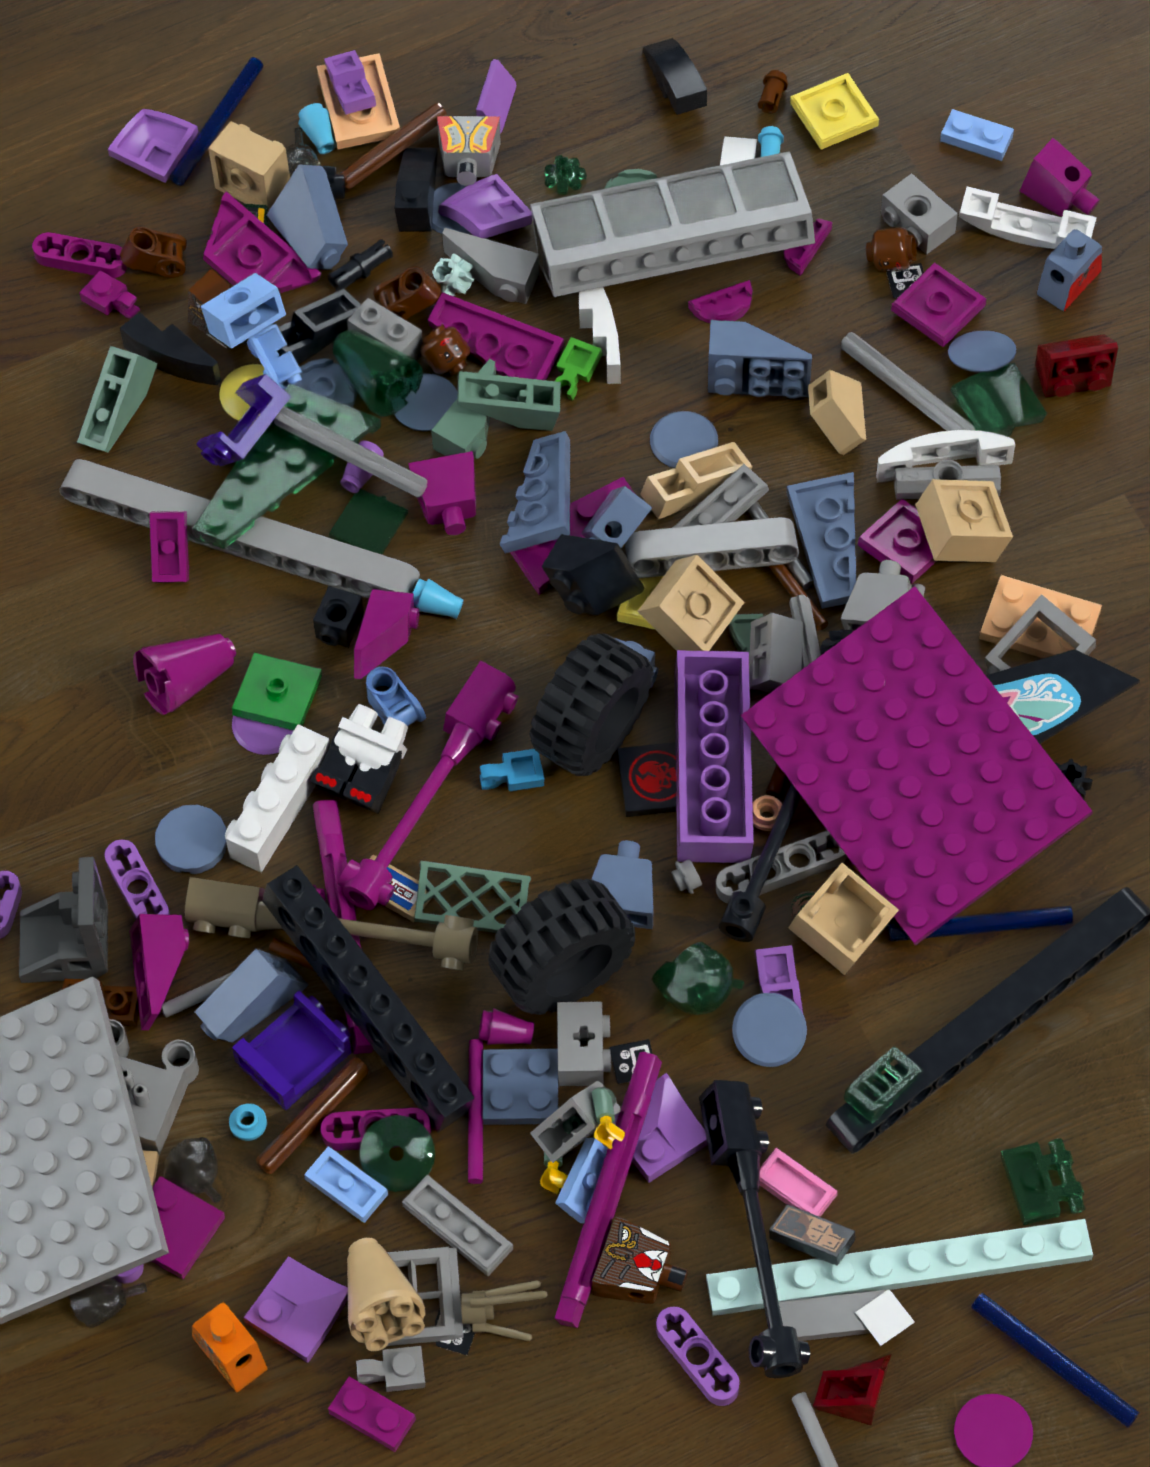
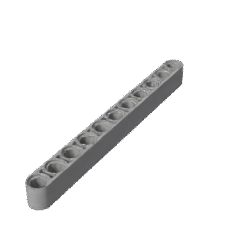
(265, 543)

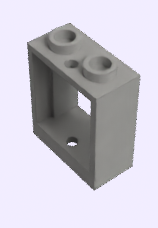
(1053, 618)

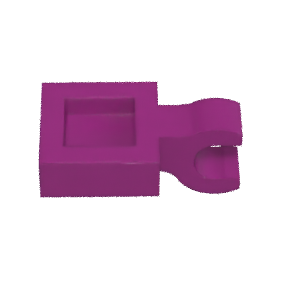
(108, 294)

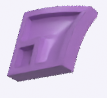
(153, 143)
(487, 208)
(668, 1132)
(297, 1308)

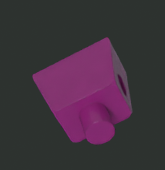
(1059, 181)
(449, 490)

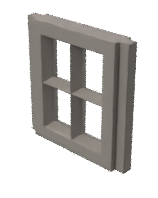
(448, 1293)

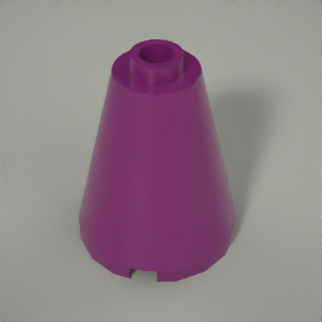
(181, 668)

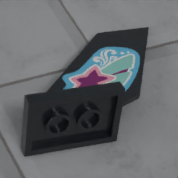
(1059, 690)

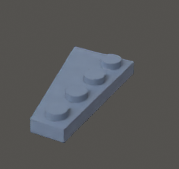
(543, 497)
(827, 533)

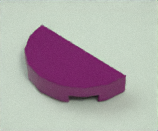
(799, 257)
(724, 304)

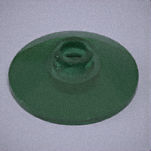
(417, 1148)

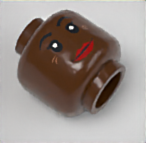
(891, 249)
(445, 350)

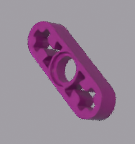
(68, 245)
(363, 1118)

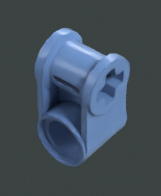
(396, 701)

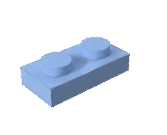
(977, 135)
(582, 1180)
(346, 1184)

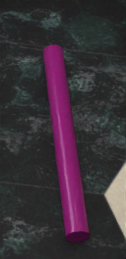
(475, 1113)

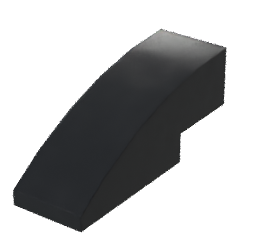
(676, 75)
(317, 325)
(170, 350)

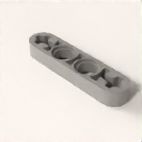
(784, 870)

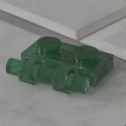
(1032, 1185)

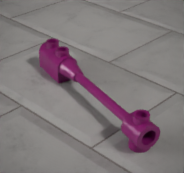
(468, 723)

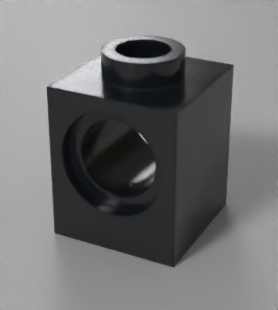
(338, 604)

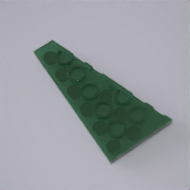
(277, 467)

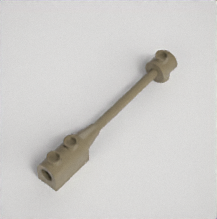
(242, 911)

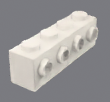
(277, 800)

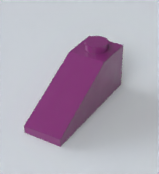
(383, 629)
(156, 952)

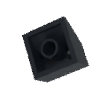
(591, 574)

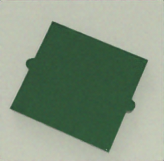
(368, 522)

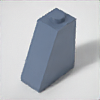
(309, 218)
(249, 996)

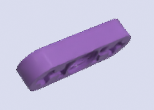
(138, 871)
(722, 1371)

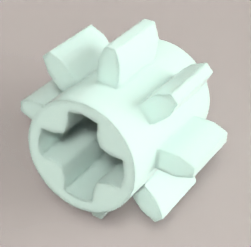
(453, 275)

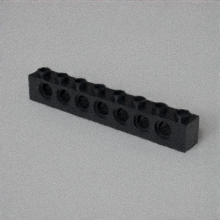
(367, 998)

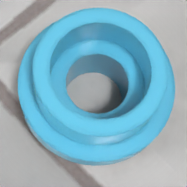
(251, 1131)

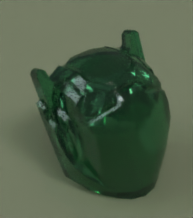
(696, 980)

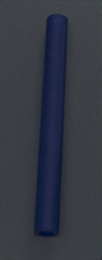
(216, 121)
(994, 922)
(1055, 1360)

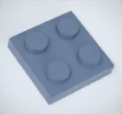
(519, 1085)

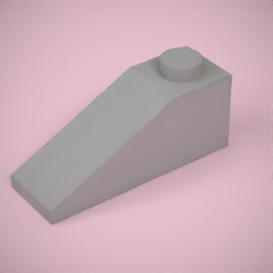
(497, 266)

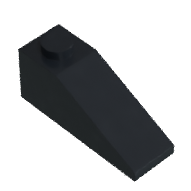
(416, 189)

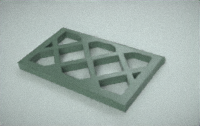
(455, 873)

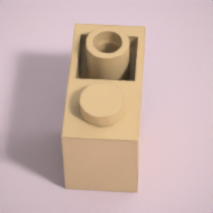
(838, 410)

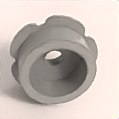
(686, 876)

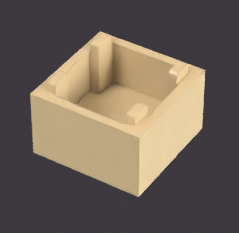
(248, 165)
(964, 520)
(691, 605)
(843, 918)

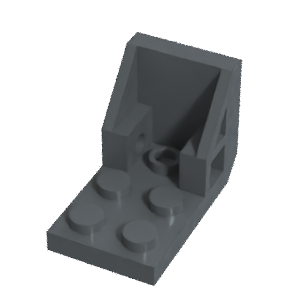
(66, 931)

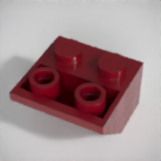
(1076, 365)

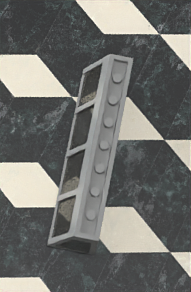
(671, 224)

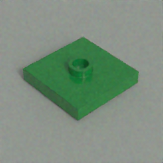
(276, 692)

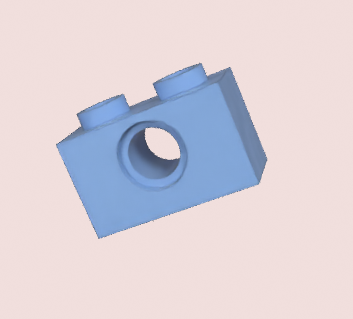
(243, 310)

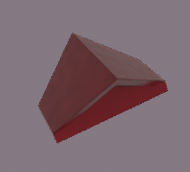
(853, 1391)

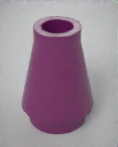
(503, 1028)

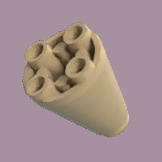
(380, 1297)

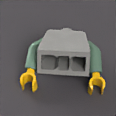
(580, 1117)

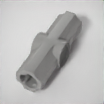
(912, 482)

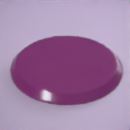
(993, 1431)

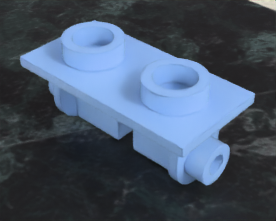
(279, 368)

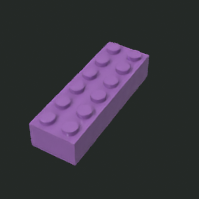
(713, 757)

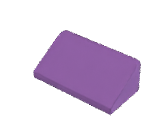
(496, 93)

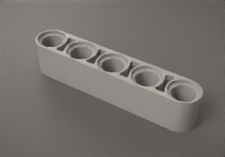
(718, 545)

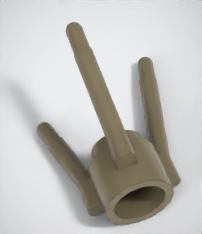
(479, 1307)

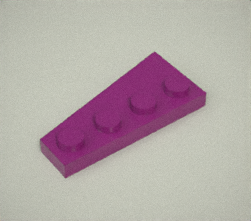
(513, 345)
(581, 512)

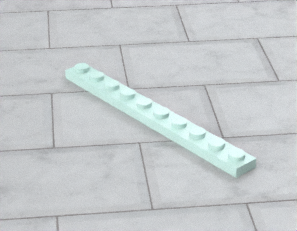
(906, 1266)

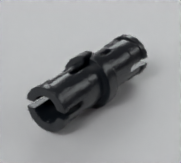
(360, 265)

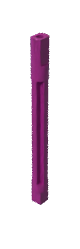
(333, 863)
(608, 1191)

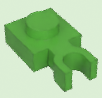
(577, 363)

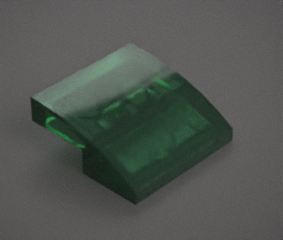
(999, 400)

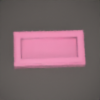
(795, 1184)

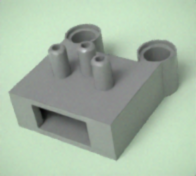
(153, 1090)

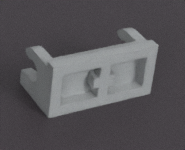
(774, 651)

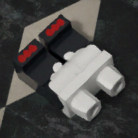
(362, 760)

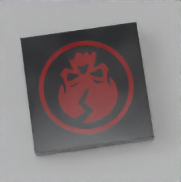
(648, 779)

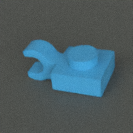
(518, 769)

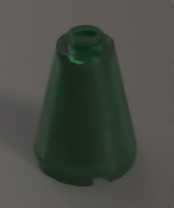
(377, 371)

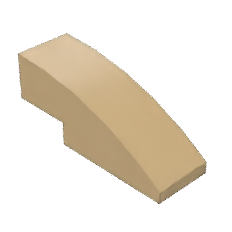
(692, 479)

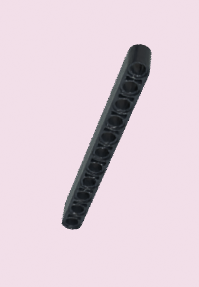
(1000, 1012)

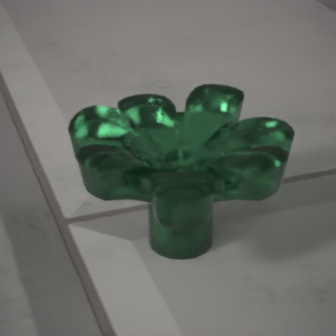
(564, 174)

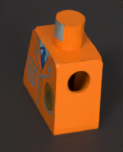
(225, 1342)

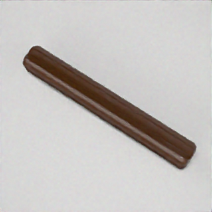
(392, 145)
(312, 1115)

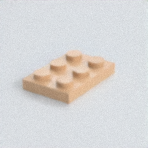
(364, 125)
(1014, 598)

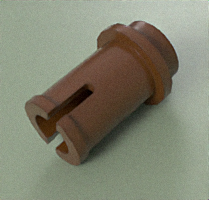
(775, 84)

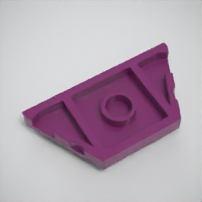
(247, 246)

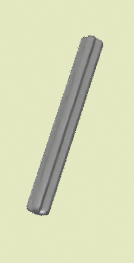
(904, 384)
(351, 452)

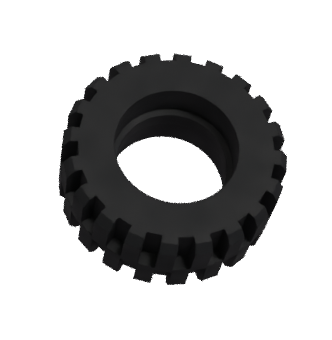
(591, 704)
(561, 946)

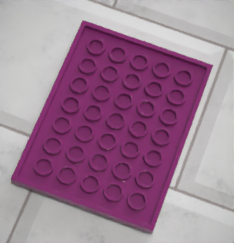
(916, 765)

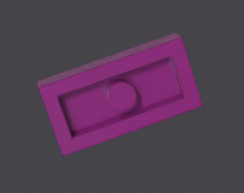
(169, 546)
(372, 1414)

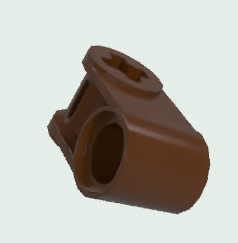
(154, 251)
(408, 292)

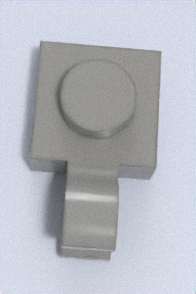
(399, 1369)

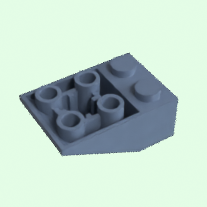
(755, 362)

